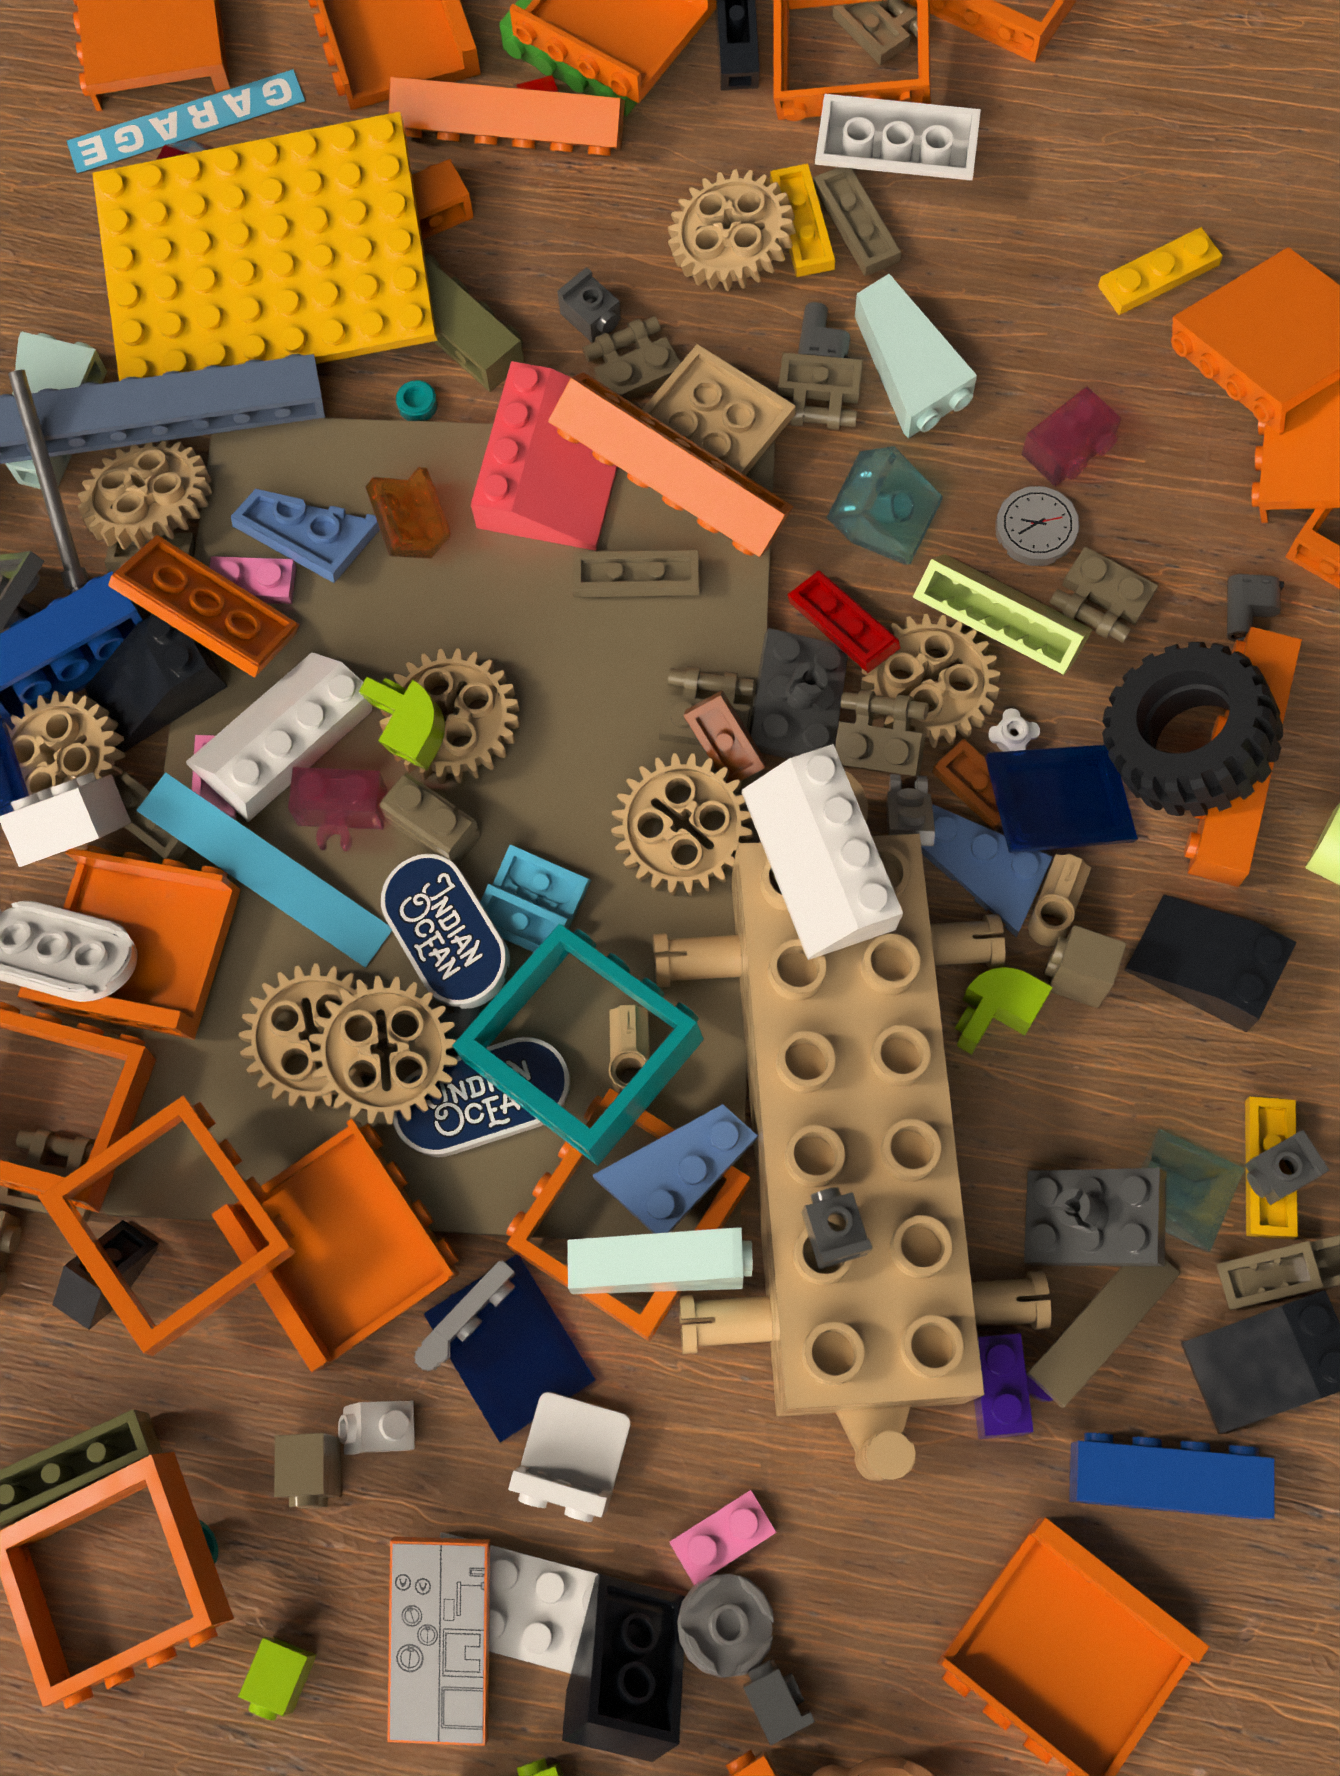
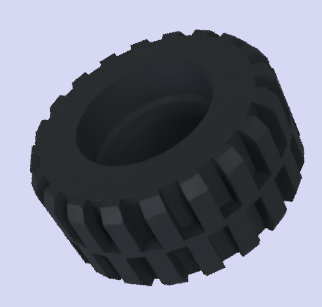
(1177, 683)

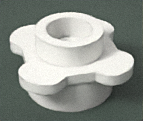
(1013, 721)

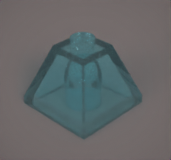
(1196, 1188)

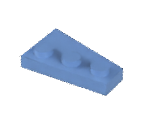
(309, 535)
(985, 868)
(678, 1169)

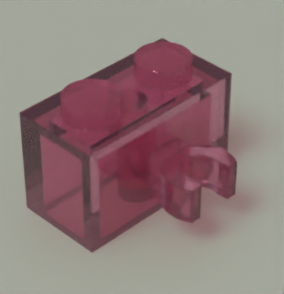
(1071, 437)
(337, 801)

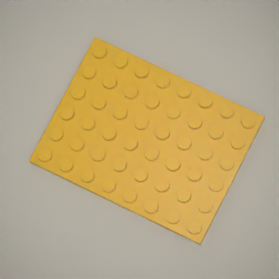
(266, 251)

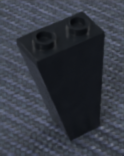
(737, 44)

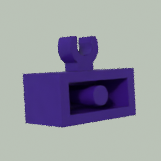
(1006, 1402)

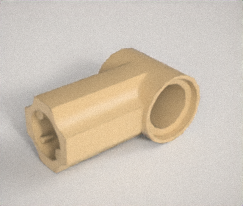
(1058, 898)
(628, 1041)

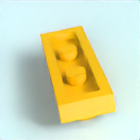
(810, 244)
(1160, 271)
(1266, 1125)

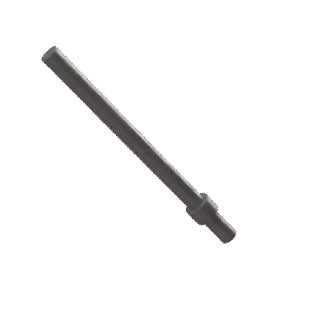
(73, 576)

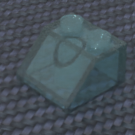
(885, 504)

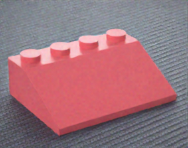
(533, 477)

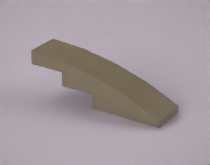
(1281, 1273)
(1100, 1329)

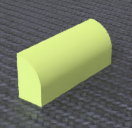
(1002, 613)

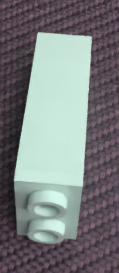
(912, 357)
(55, 366)
(660, 1262)

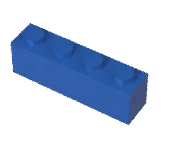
(1172, 1479)

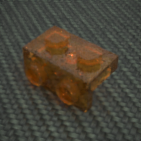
(409, 514)

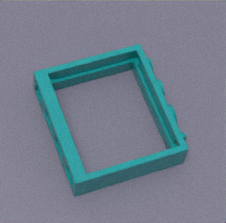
(637, 1095)

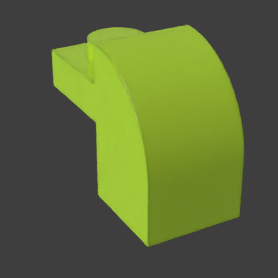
(416, 720)
(1000, 994)

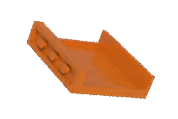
(393, 39)
(613, 40)
(148, 44)
(1266, 336)
(1304, 461)
(178, 931)
(356, 1244)
(1069, 1654)

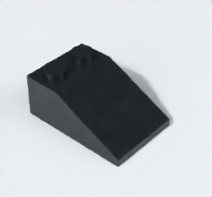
(153, 680)
(1211, 960)
(1268, 1362)
(627, 1672)

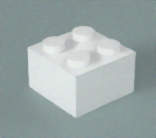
(63, 817)

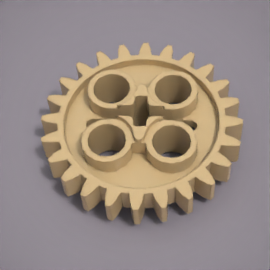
(724, 220)
(144, 494)
(952, 708)
(485, 726)
(60, 754)
(657, 854)
(274, 1047)
(341, 1053)

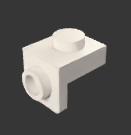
(377, 1427)

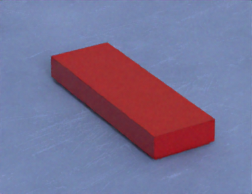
(843, 621)

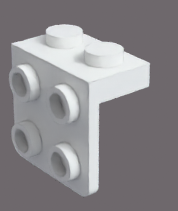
(571, 1456)

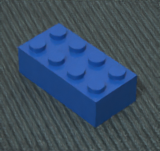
(62, 645)

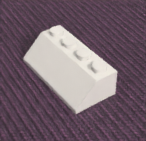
(898, 137)
(280, 731)
(822, 853)

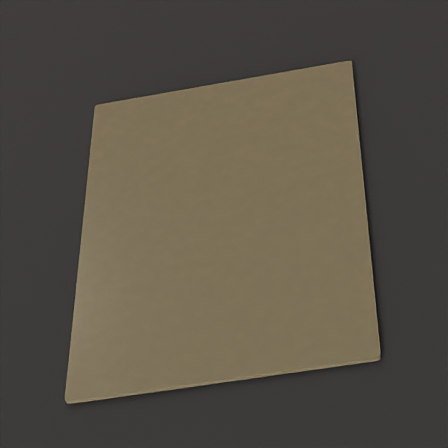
(588, 717)

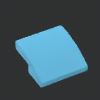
(532, 898)

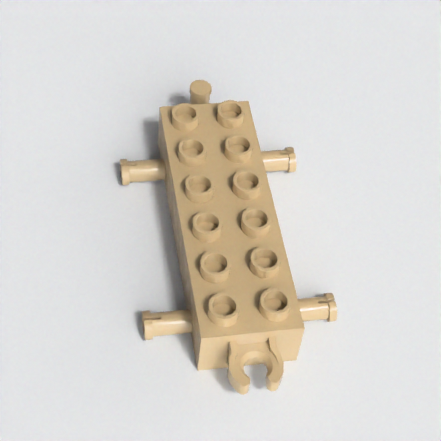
(856, 1100)

